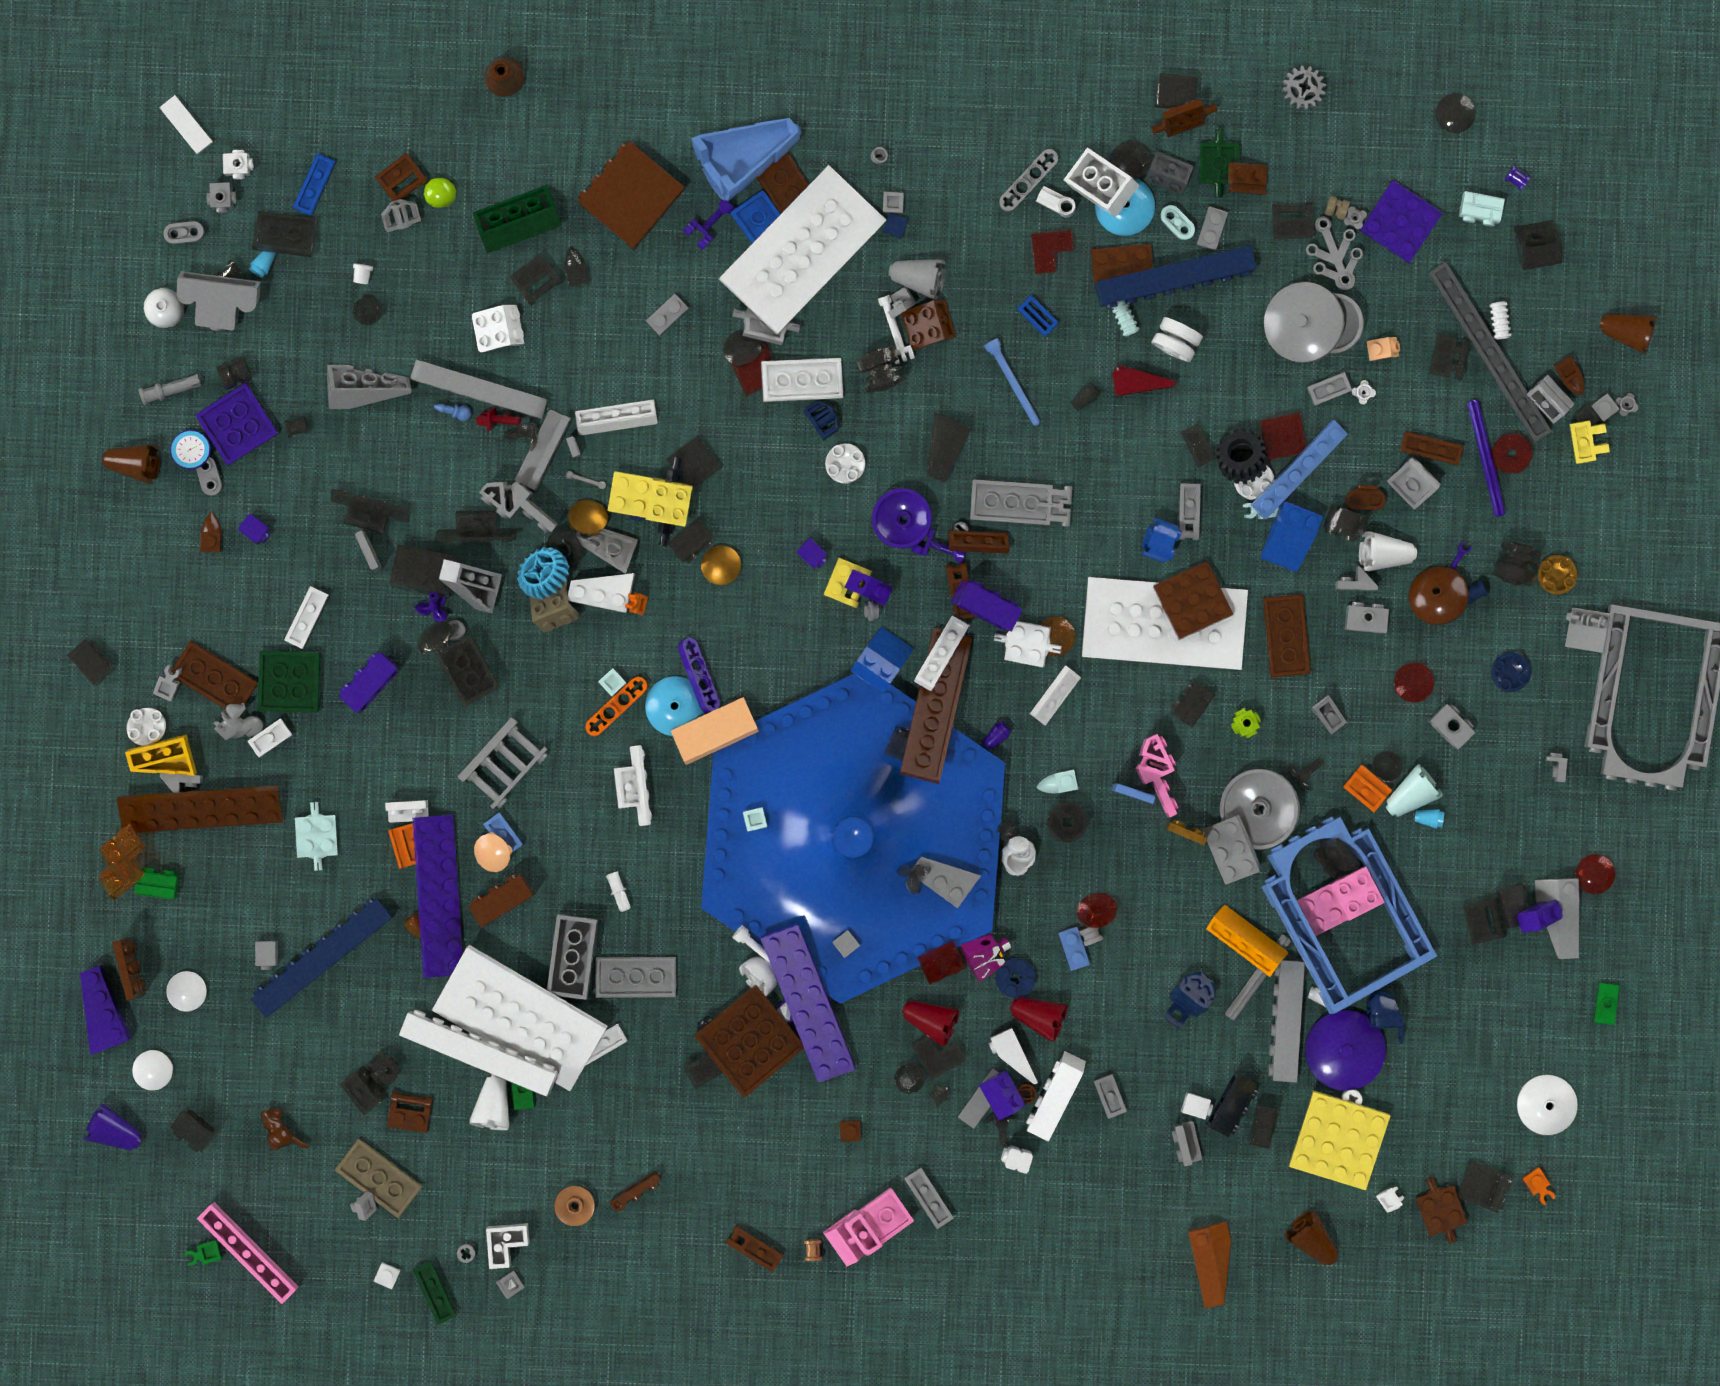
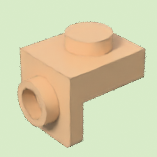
(1383, 348)

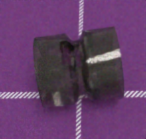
(233, 373)

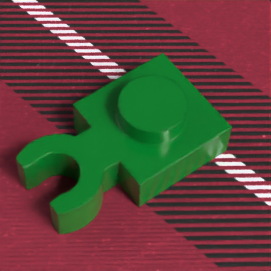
(207, 1253)

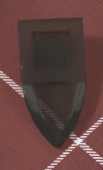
(575, 268)

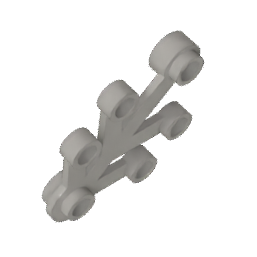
(1335, 256)

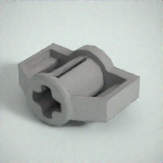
(400, 215)

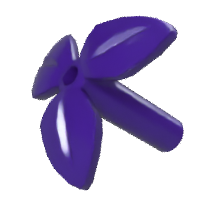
(435, 602)

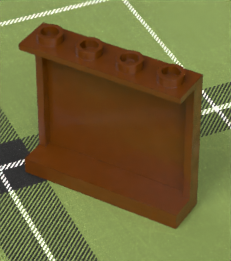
(630, 194)

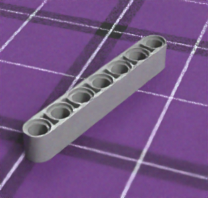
(478, 389)

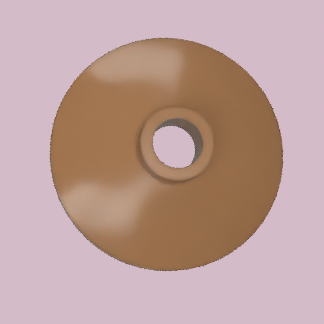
(572, 1216)

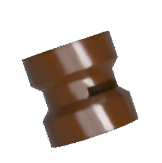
(1027, 1092)

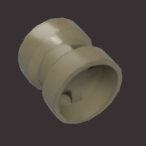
(1341, 210)

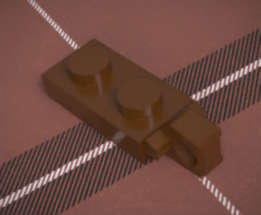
(635, 1191)

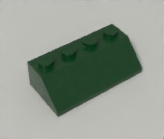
(517, 219)

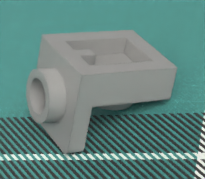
(902, 301)
(1559, 769)

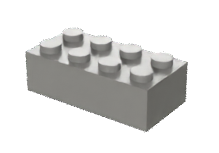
(572, 956)

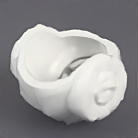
(1018, 855)

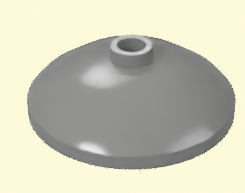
(1352, 323)

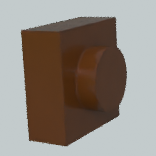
(850, 1131)

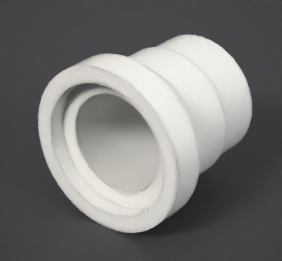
(362, 273)

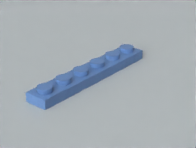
(1299, 469)

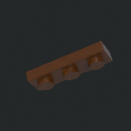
(1431, 448)
(978, 542)

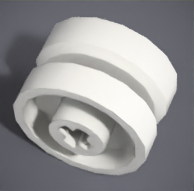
(1178, 337)

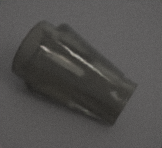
(1085, 396)

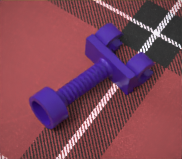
(724, 207)
(958, 555)

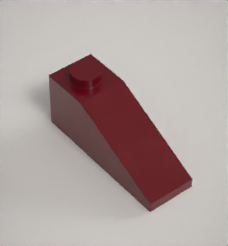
(1134, 381)

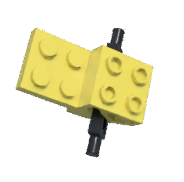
(653, 498)

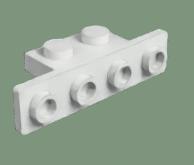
(632, 786)

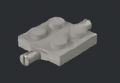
(757, 329)

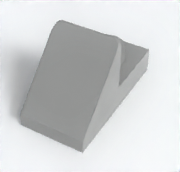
(1362, 582)
(1329, 714)
(175, 781)

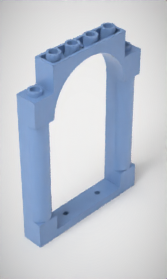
(1281, 897)

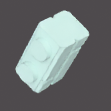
(1481, 208)

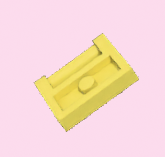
(838, 580)

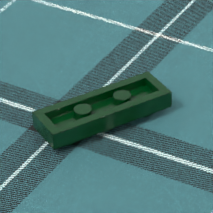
(434, 1292)

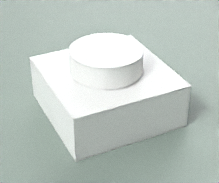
(387, 1275)

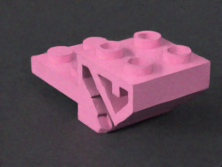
(1154, 749)
(1340, 901)
(868, 1228)

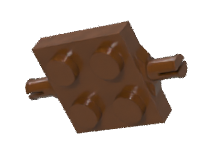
(1183, 118)
(1441, 1210)

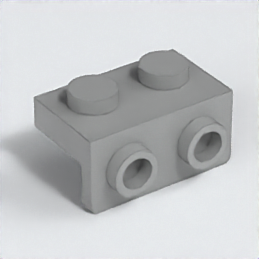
(1188, 1143)

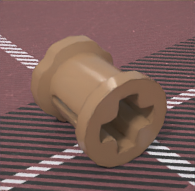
(813, 1249)

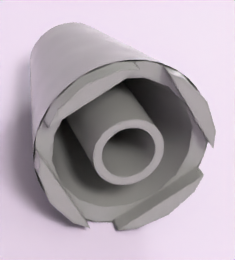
(919, 275)

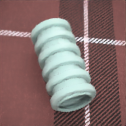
(1125, 319)

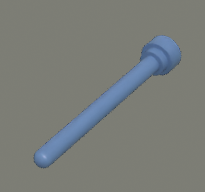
(994, 349)

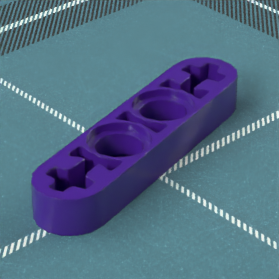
(696, 676)

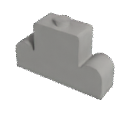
(217, 298)

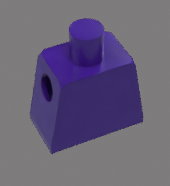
(872, 590)

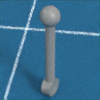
(601, 485)

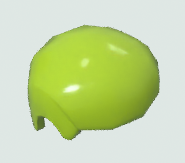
(440, 192)

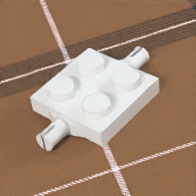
(1028, 644)

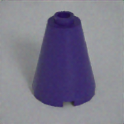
(111, 1130)

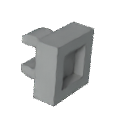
(364, 1206)

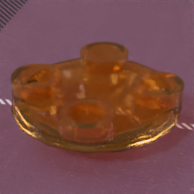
(1060, 634)

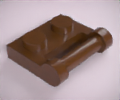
(397, 173)
(407, 1118)

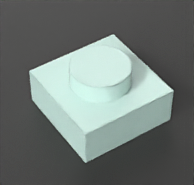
(612, 682)
(755, 819)

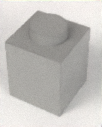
(266, 954)

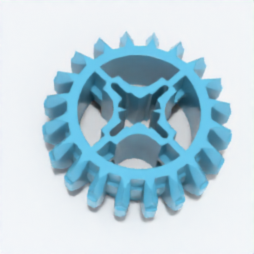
(543, 573)

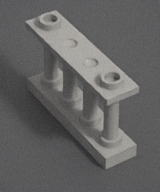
(484, 759)

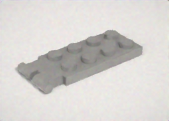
(1019, 503)

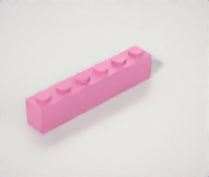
(248, 1253)

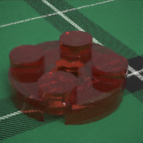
(1512, 442)

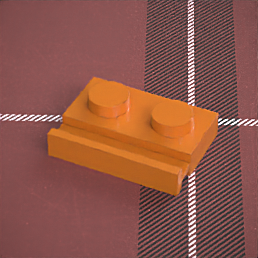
(1367, 788)
(403, 845)

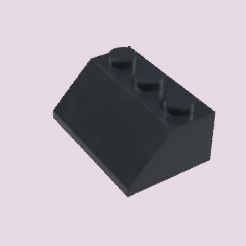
(1232, 1105)

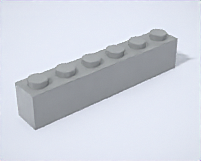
(1287, 1021)

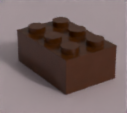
(501, 899)

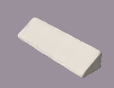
(616, 417)

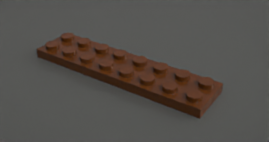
(934, 717)
(201, 809)

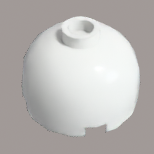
(163, 308)
(760, 974)

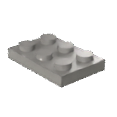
(1232, 849)

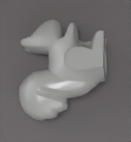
(235, 726)

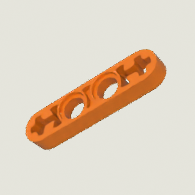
(618, 708)

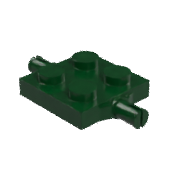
(1214, 162)

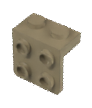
(553, 611)

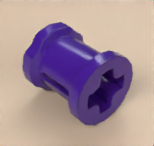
(1517, 178)

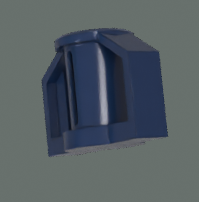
(822, 419)

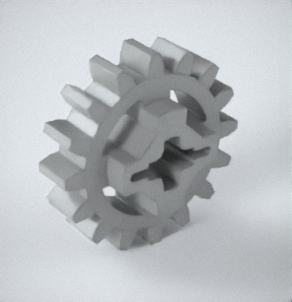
(1311, 89)

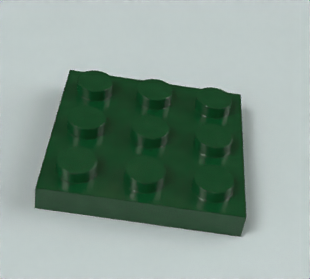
(288, 681)

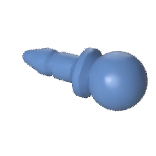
(461, 412)

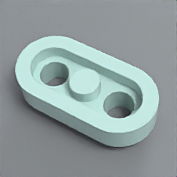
(1177, 222)

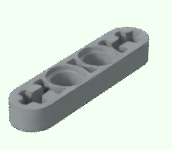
(1028, 180)

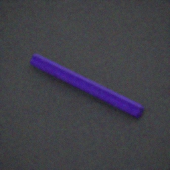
(1486, 458)

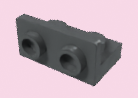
(1169, 173)

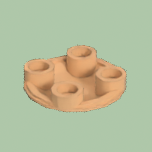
(492, 852)

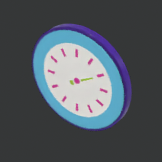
(190, 449)

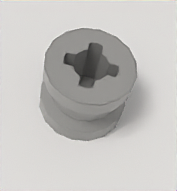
(1090, 935)

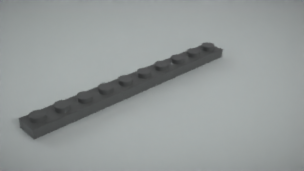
(1489, 352)

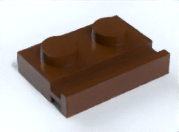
(1247, 178)

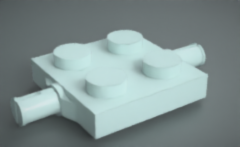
(316, 836)

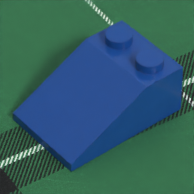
(1291, 536)
(882, 659)

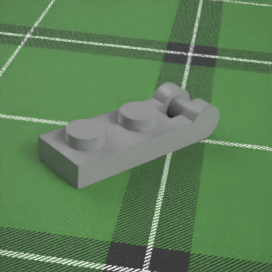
(1189, 510)

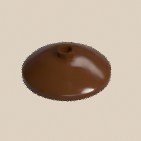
(1446, 605)

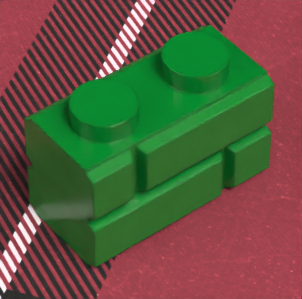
(157, 884)

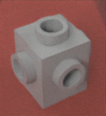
(218, 190)

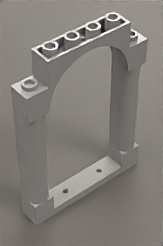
(1599, 728)

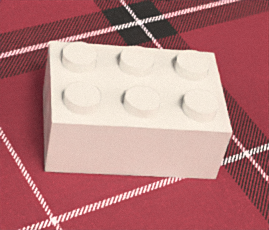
(1101, 182)

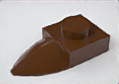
(1570, 375)
(210, 535)

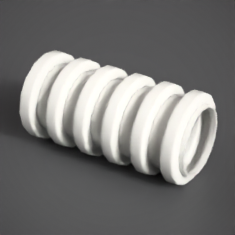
(1500, 320)

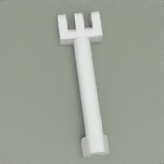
(901, 349)

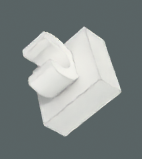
(1389, 1199)

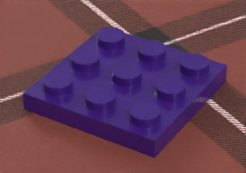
(1400, 221)
(236, 424)

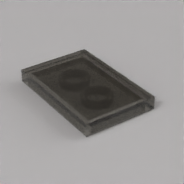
(285, 234)

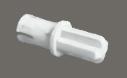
(618, 891)

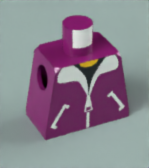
(985, 955)

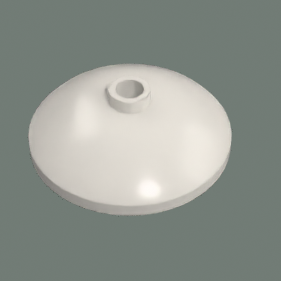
(1533, 1101)

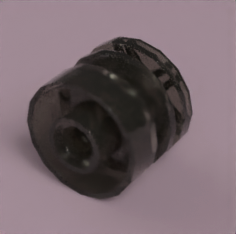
(879, 367)
(1516, 565)

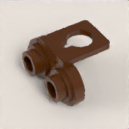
(1365, 498)

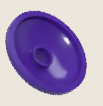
(888, 515)

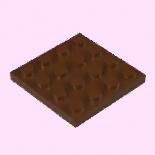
(749, 1041)

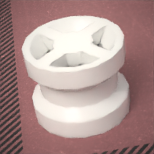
(1351, 1095)

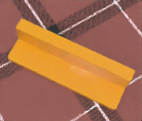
(1247, 940)

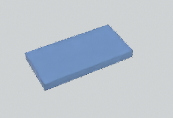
(1133, 793)

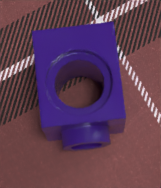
(254, 529)
(812, 554)

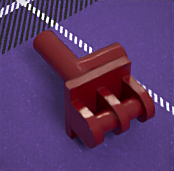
(490, 418)

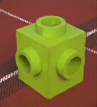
(1238, 726)

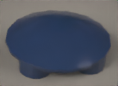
(1510, 672)

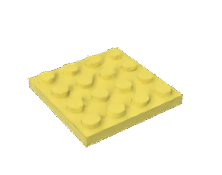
(1339, 1140)

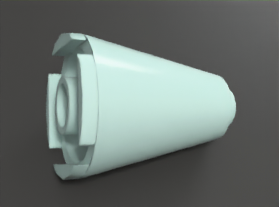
(1413, 792)

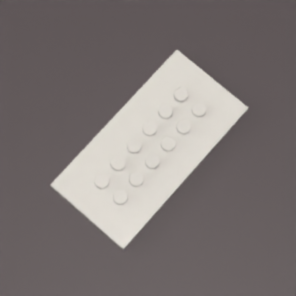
(802, 249)
(1131, 625)
(519, 1015)

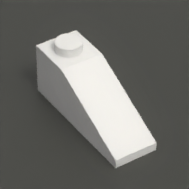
(1010, 1051)

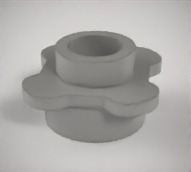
(1355, 223)
(1632, 407)

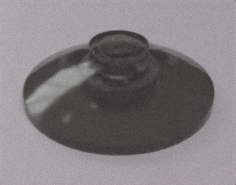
(560, 540)

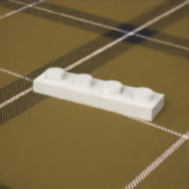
(941, 653)

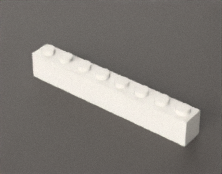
(478, 1053)

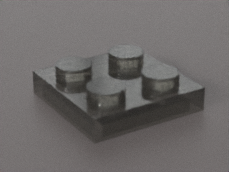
(696, 462)

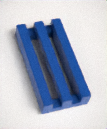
(1032, 321)

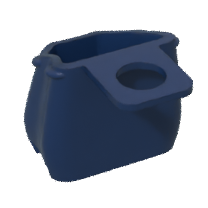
(1191, 997)
(1384, 1013)

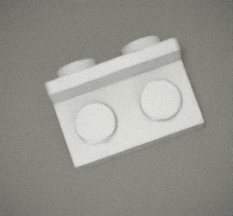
(406, 810)

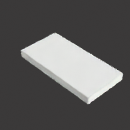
(802, 379)

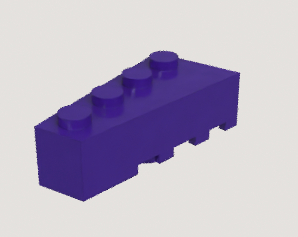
(102, 1013)

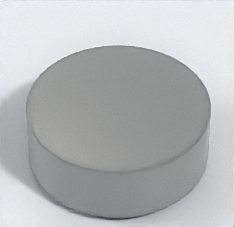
(459, 629)

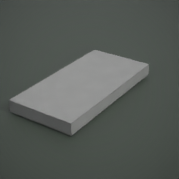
(635, 977)

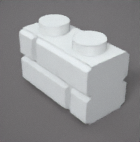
(1017, 1159)

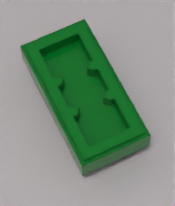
(1606, 1003)
(522, 1097)

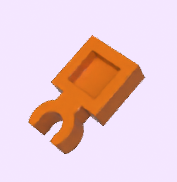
(637, 603)
(1537, 1183)

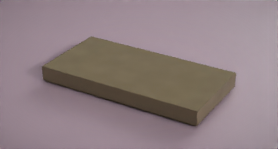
(379, 1176)

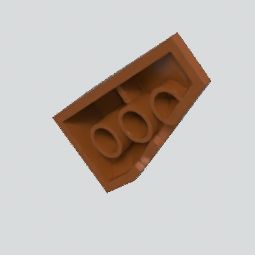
(1211, 1258)

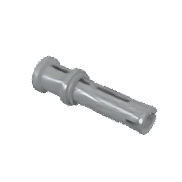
(160, 391)

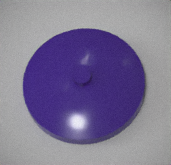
(1344, 1050)

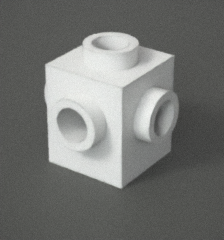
(230, 163)

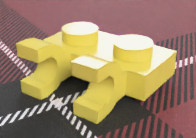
(1583, 442)

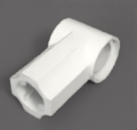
(1054, 201)

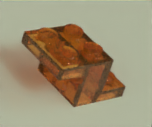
(122, 865)

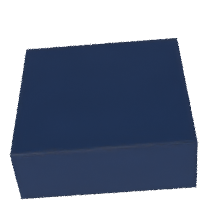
(895, 225)

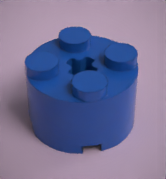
(1160, 540)

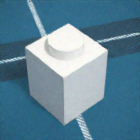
(1196, 1106)

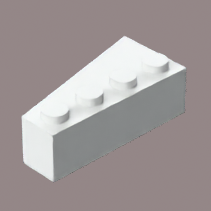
(1056, 1096)

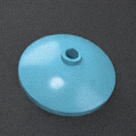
(1133, 218)
(659, 703)

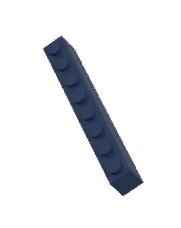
(1175, 276)
(322, 957)

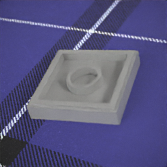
(368, 551)

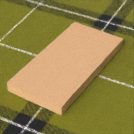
(714, 731)

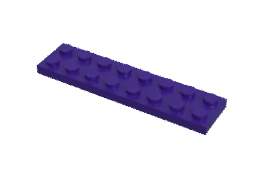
(437, 894)
(808, 1002)

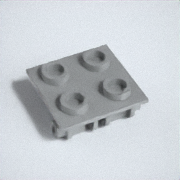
(1587, 630)

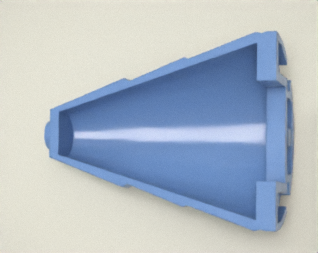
(742, 154)

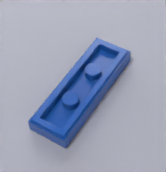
(314, 184)

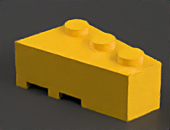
(164, 756)

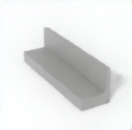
(547, 444)

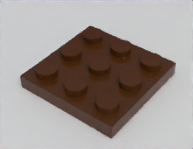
(1193, 600)
(128, 968)

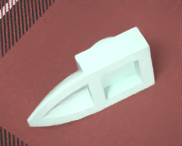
(1059, 782)

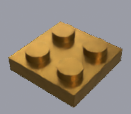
(1179, 828)

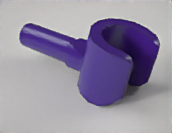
(1461, 552)

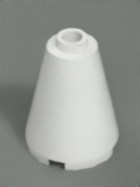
(1384, 552)
(492, 1105)

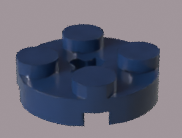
(1025, 983)

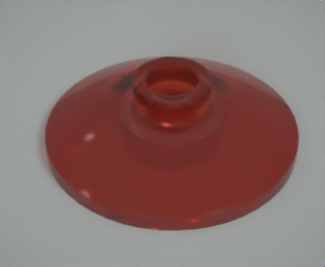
(1096, 904)

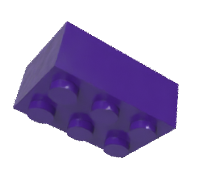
(986, 605)
(369, 682)

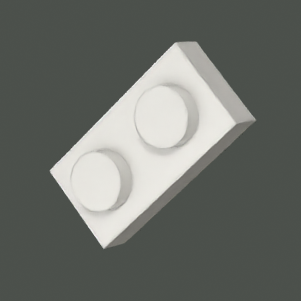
(270, 738)

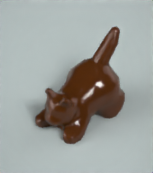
(278, 1134)

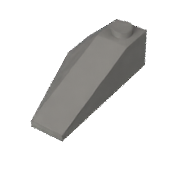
(356, 388)
(1565, 932)

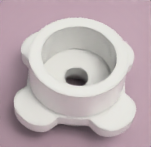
(1364, 385)

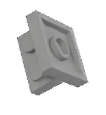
(1413, 483)

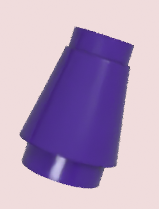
(997, 735)

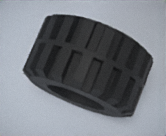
(1239, 442)

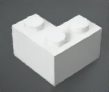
(500, 1240)

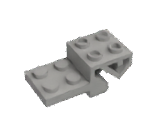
(497, 495)

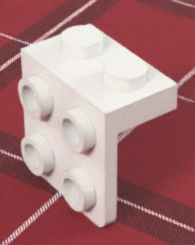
(498, 327)

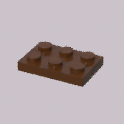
(1120, 261)

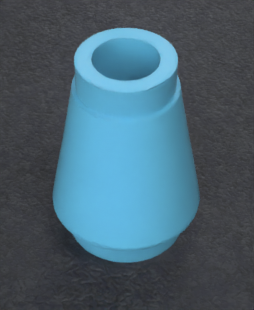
(262, 263)
(1431, 818)

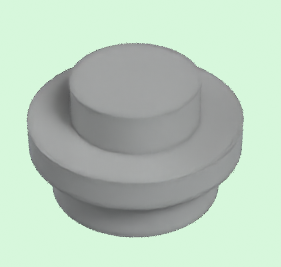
(871, 611)

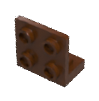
(928, 324)

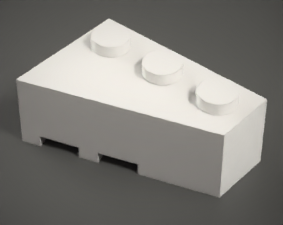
(603, 592)

